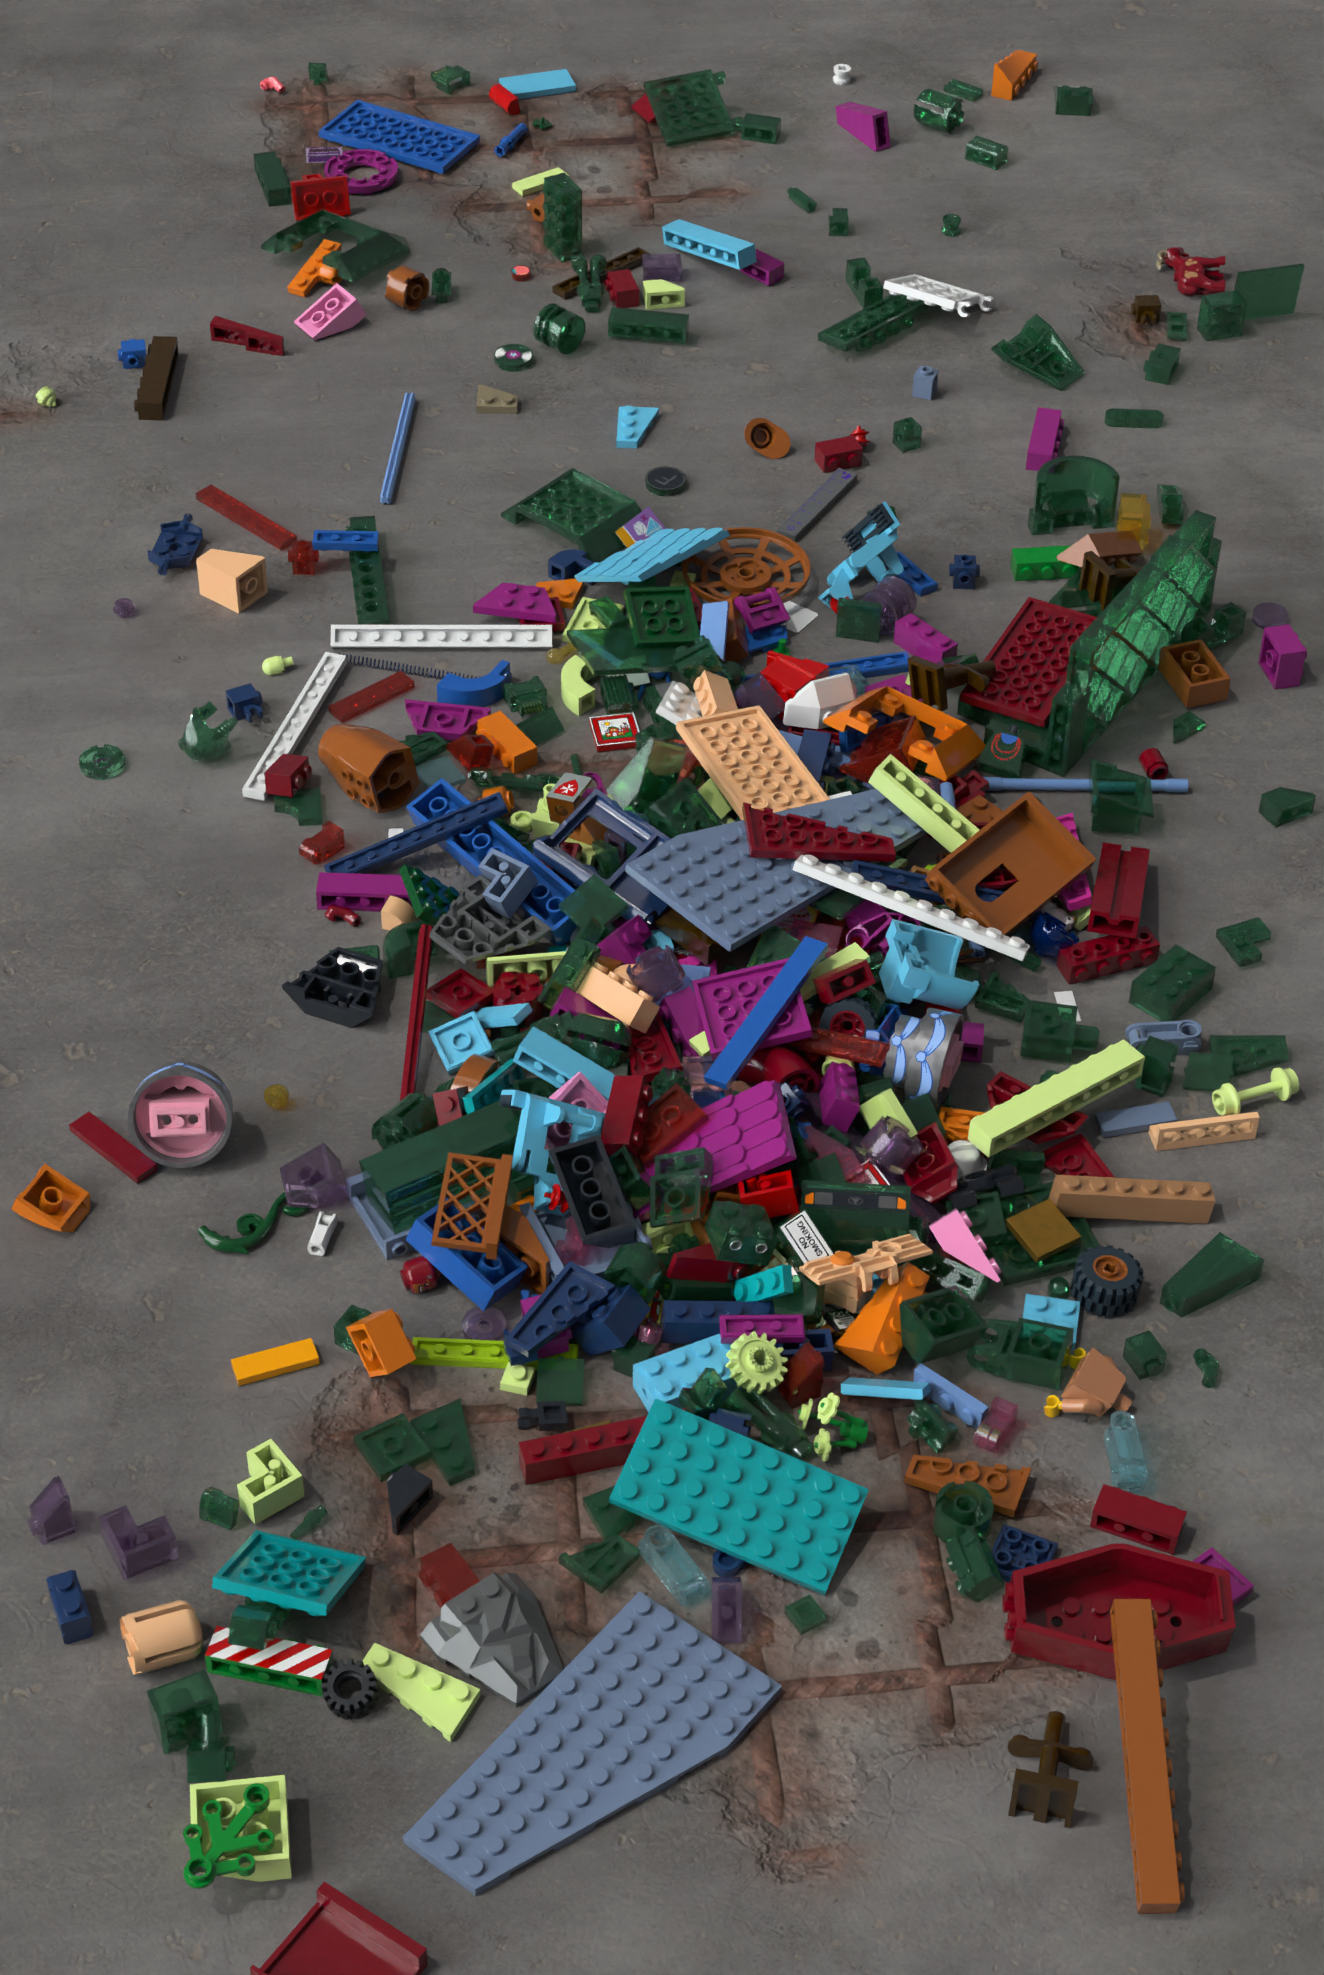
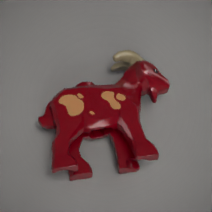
(1193, 272)

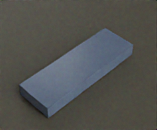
(1134, 1119)

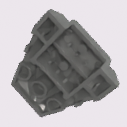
(477, 932)
(497, 1638)

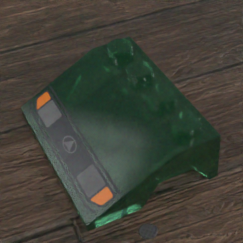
(856, 1213)

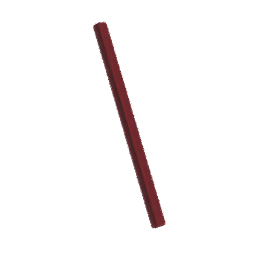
(417, 1012)

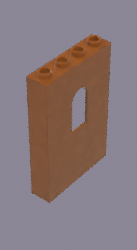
(1031, 847)

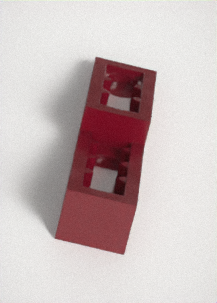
(250, 337)

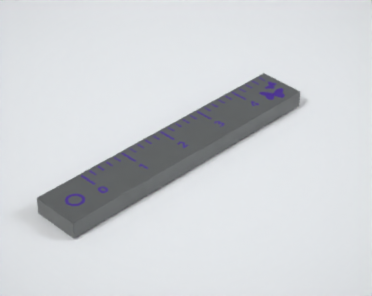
(817, 504)

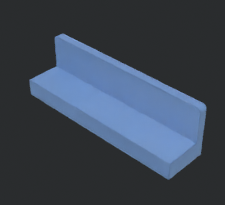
(714, 626)

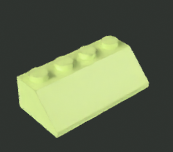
(540, 964)

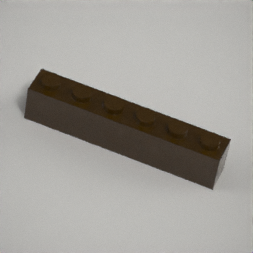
(157, 378)

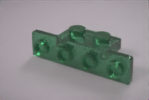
(574, 963)

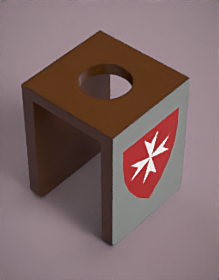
(567, 796)

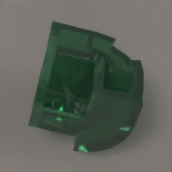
(401, 948)

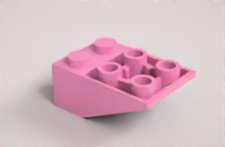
(957, 1240)

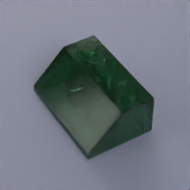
(939, 1324)

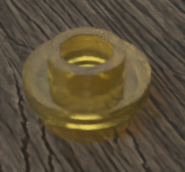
(276, 1096)

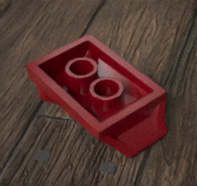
(934, 1169)

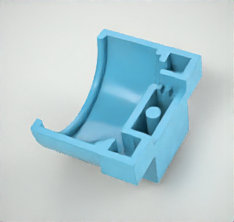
(923, 967)

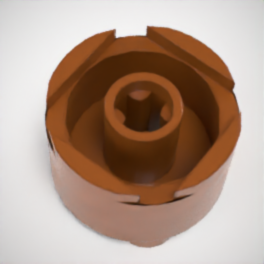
(406, 287)

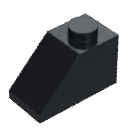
(407, 1496)

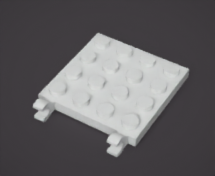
(937, 292)

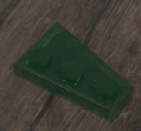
(1250, 1051)
(448, 1440)

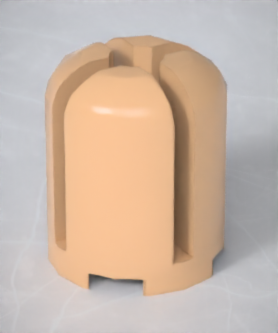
(161, 1636)

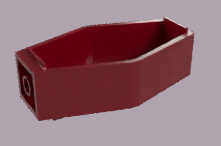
(1081, 1593)

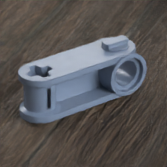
(1182, 1033)

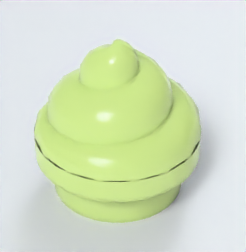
(46, 397)

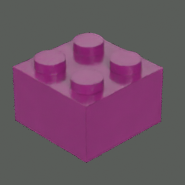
(1282, 656)

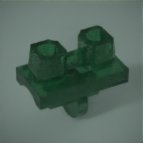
(441, 284)
(927, 1424)

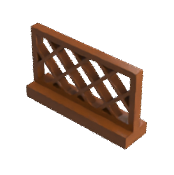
(494, 1212)

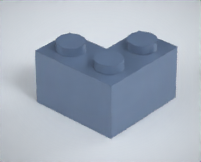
(509, 881)

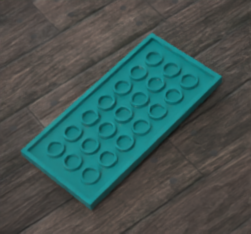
(739, 1496)

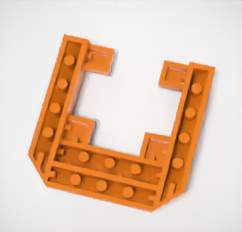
(959, 741)

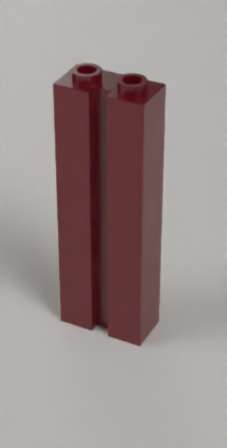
(1118, 891)

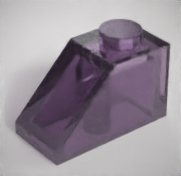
(51, 1513)
(726, 1609)

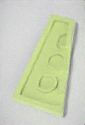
(430, 1693)

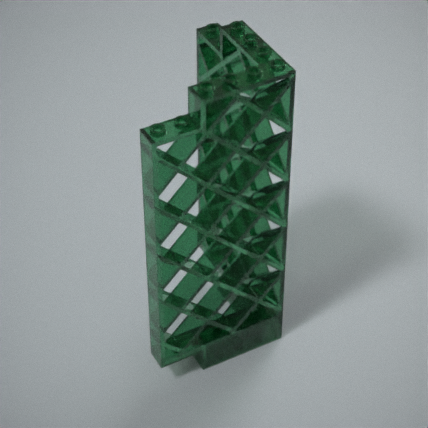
(1119, 647)

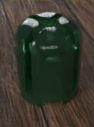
(951, 107)
(595, 1031)
(405, 1120)

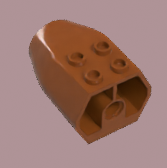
(367, 763)

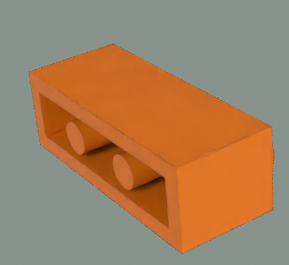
(510, 743)

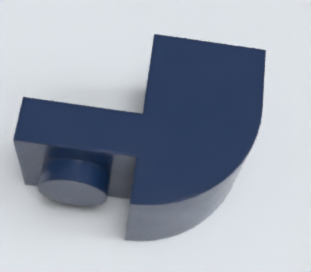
(568, 564)

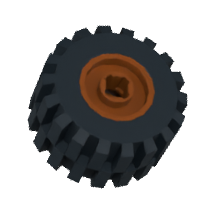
(1106, 1281)

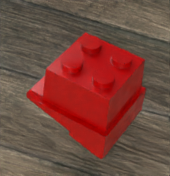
(791, 674)

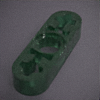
(1124, 418)

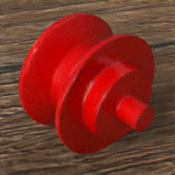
(860, 435)

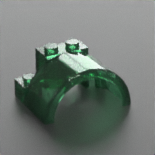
(1064, 491)

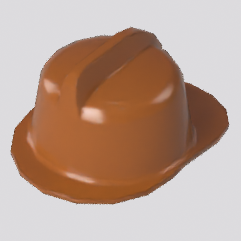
(767, 438)

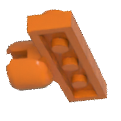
(315, 270)

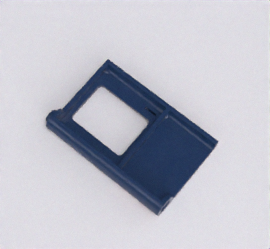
(625, 825)

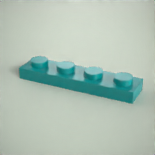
(490, 1089)

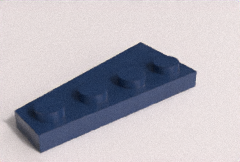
(561, 1305)

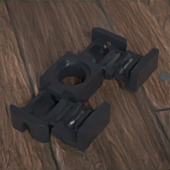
(969, 1184)

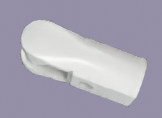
(322, 1233)

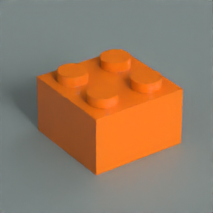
(382, 1342)

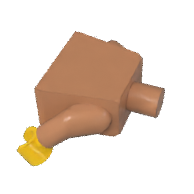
(1091, 1388)

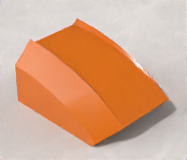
(53, 1201)

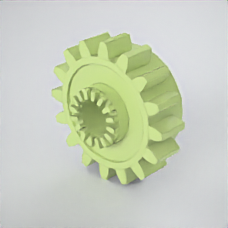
(744, 1370)

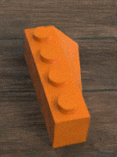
(1013, 73)
(876, 1332)

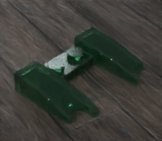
(489, 778)

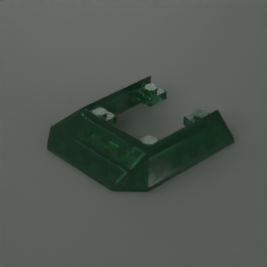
(373, 249)

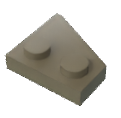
(496, 401)

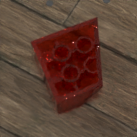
(880, 743)

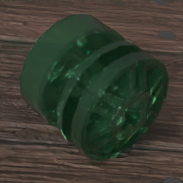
(559, 328)

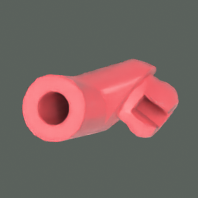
(271, 83)

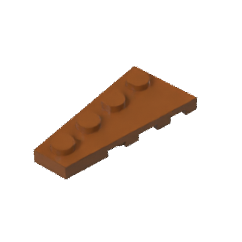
(1002, 1483)

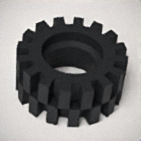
(355, 1705)

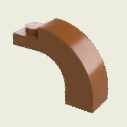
(474, 1071)

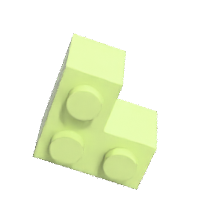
(273, 1482)

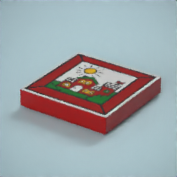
(614, 731)

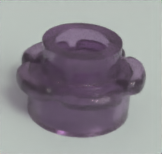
(124, 607)

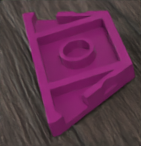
(517, 602)
(444, 719)

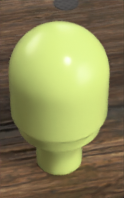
(276, 665)

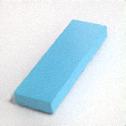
(503, 1015)
(885, 1388)

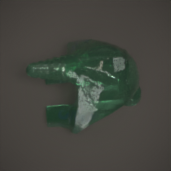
(200, 741)

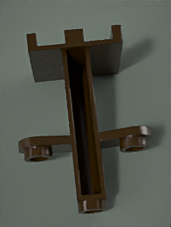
(1102, 580)
(932, 680)
(1043, 1791)

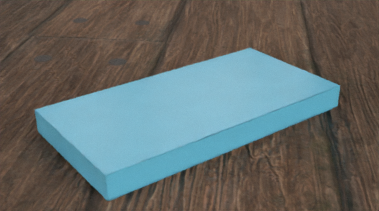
(539, 84)

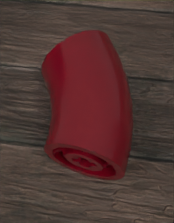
(782, 1066)

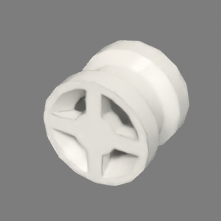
(841, 74)

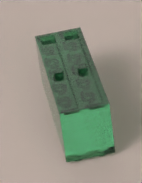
(410, 1175)

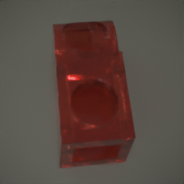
(323, 844)

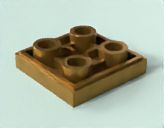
(1043, 1230)

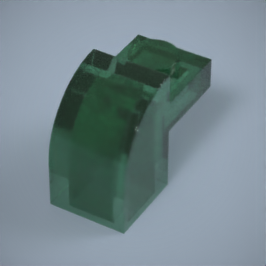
(704, 1395)

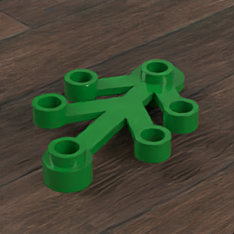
(226, 1841)

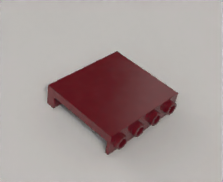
(344, 1940)

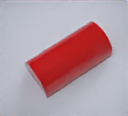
(504, 99)

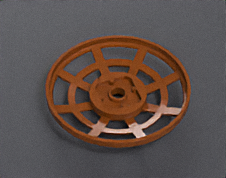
(756, 572)

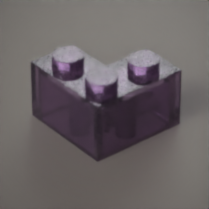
(759, 692)
(137, 1547)

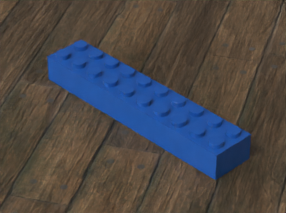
(474, 844)

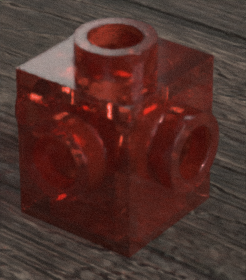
(303, 557)

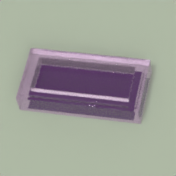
(322, 154)

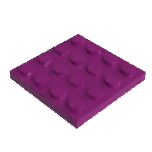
(731, 996)

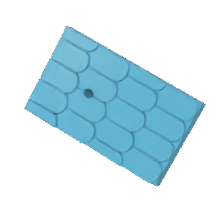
(651, 555)

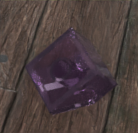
(314, 1179)

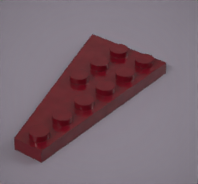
(794, 835)

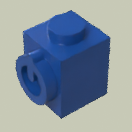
(132, 353)

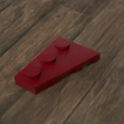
(1075, 1158)

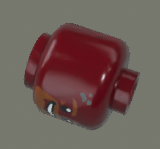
(419, 1275)

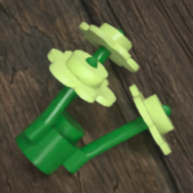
(852, 1428)

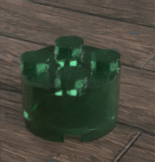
(637, 1267)
(961, 1509)

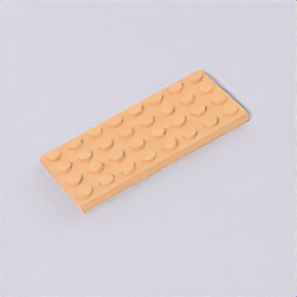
(750, 760)

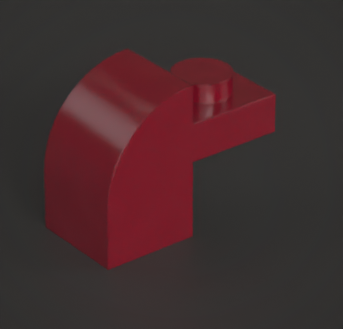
(967, 785)

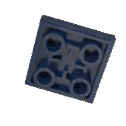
(1020, 1549)

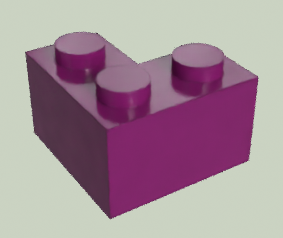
(626, 941)

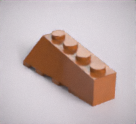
(1106, 546)

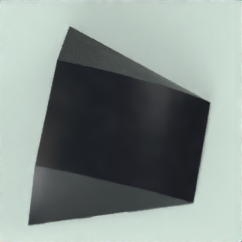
(338, 988)

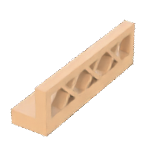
(1204, 1131)

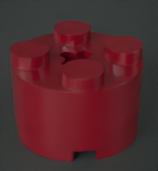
(519, 989)

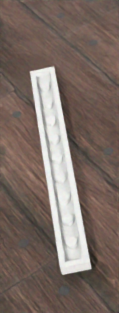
(441, 636)
(296, 721)
(920, 910)

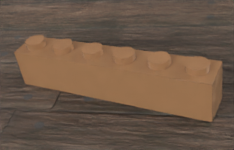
(1133, 1199)

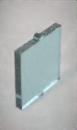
(439, 768)

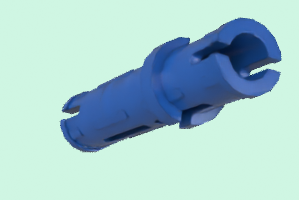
(508, 142)

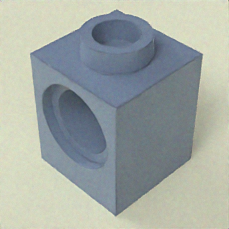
(925, 382)

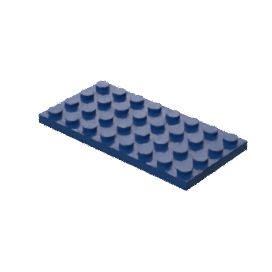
(400, 136)

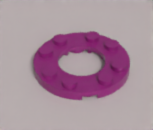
(387, 170)

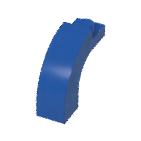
(476, 691)

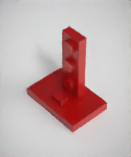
(320, 193)

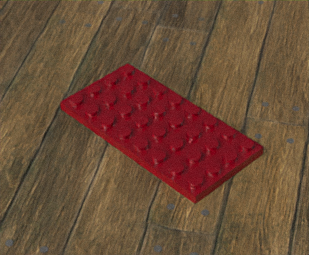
(1030, 662)

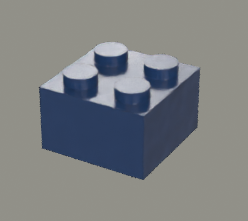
(611, 1321)

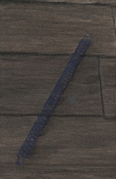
(399, 666)

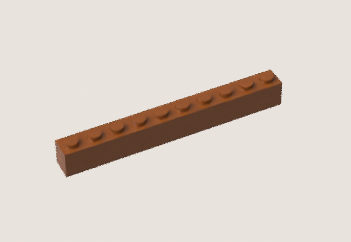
(1145, 1757)

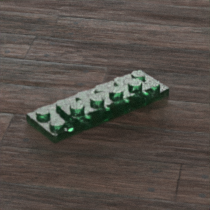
(873, 323)

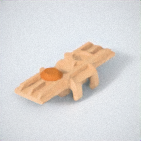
(859, 1269)

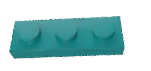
(765, 1285)

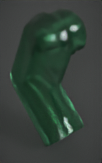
(1208, 1366)

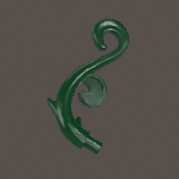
(244, 1224)

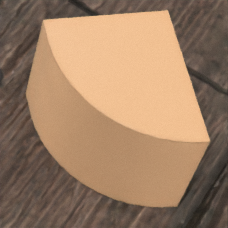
(396, 912)

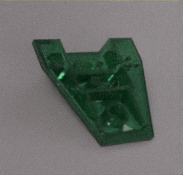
(1040, 354)

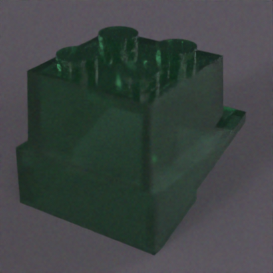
(1118, 798)

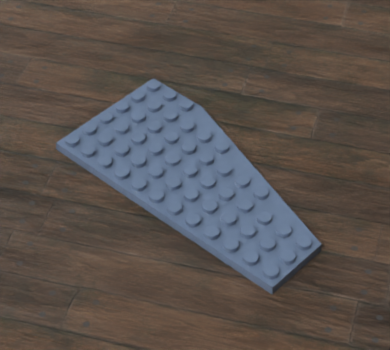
(738, 896)
(603, 1734)

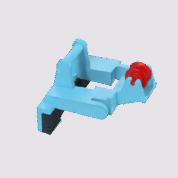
(871, 545)
(529, 1150)

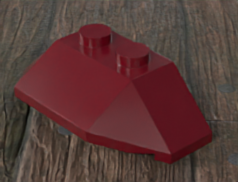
(1005, 1087)

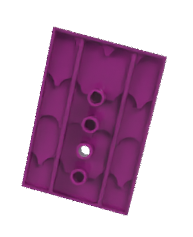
(743, 1135)

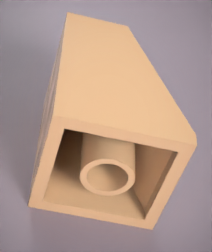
(232, 578)

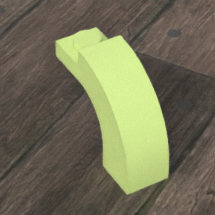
(575, 692)

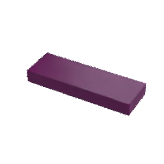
(781, 1327)

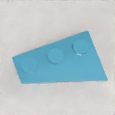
(633, 425)

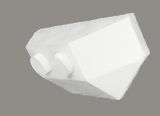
(819, 700)

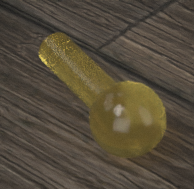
(556, 656)

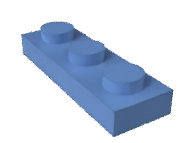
(952, 1397)

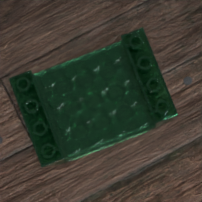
(579, 511)

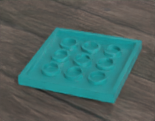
(289, 1573)

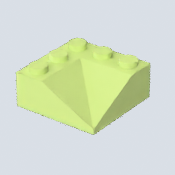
(270, 1864)

